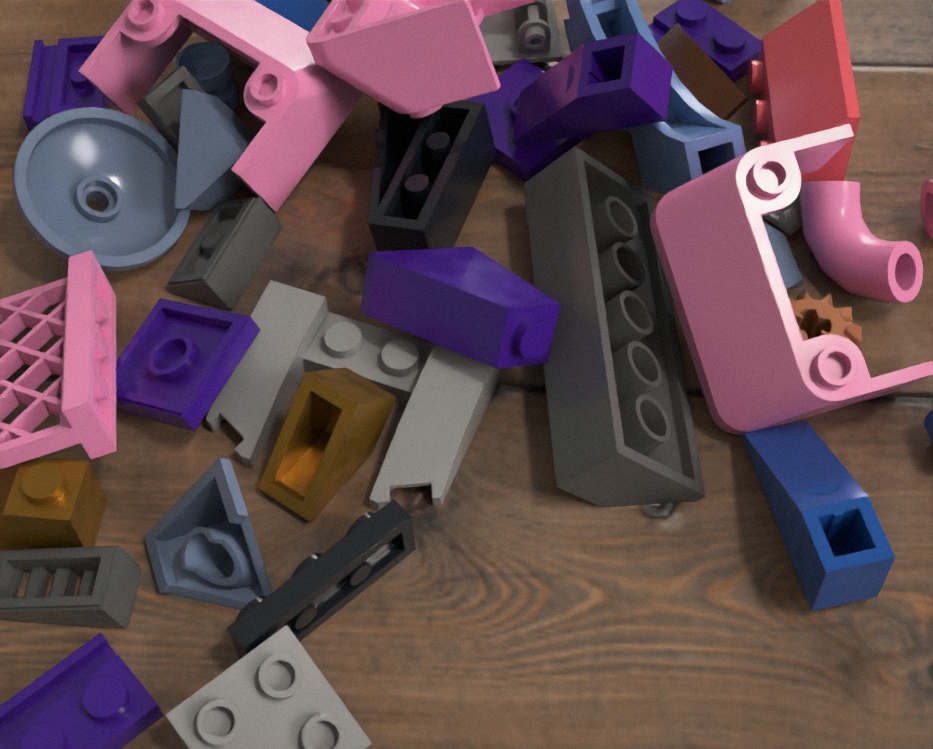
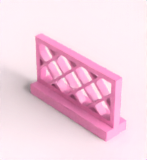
(83, 357)

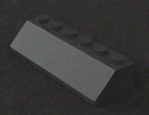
(615, 352)

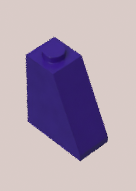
(461, 304)

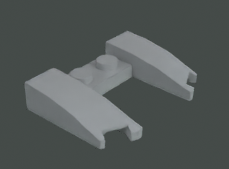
(299, 335)

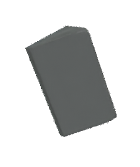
(226, 253)

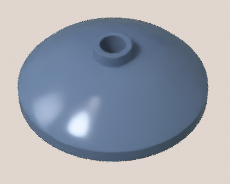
(102, 160)

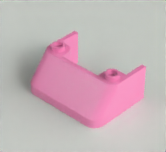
(409, 50)
(286, 91)
(737, 304)

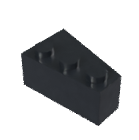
(427, 175)

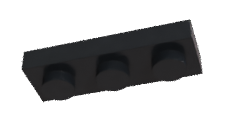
(328, 580)

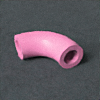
(850, 251)

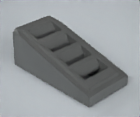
(104, 593)

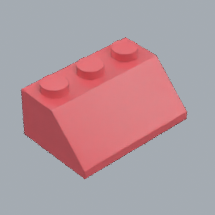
(806, 83)

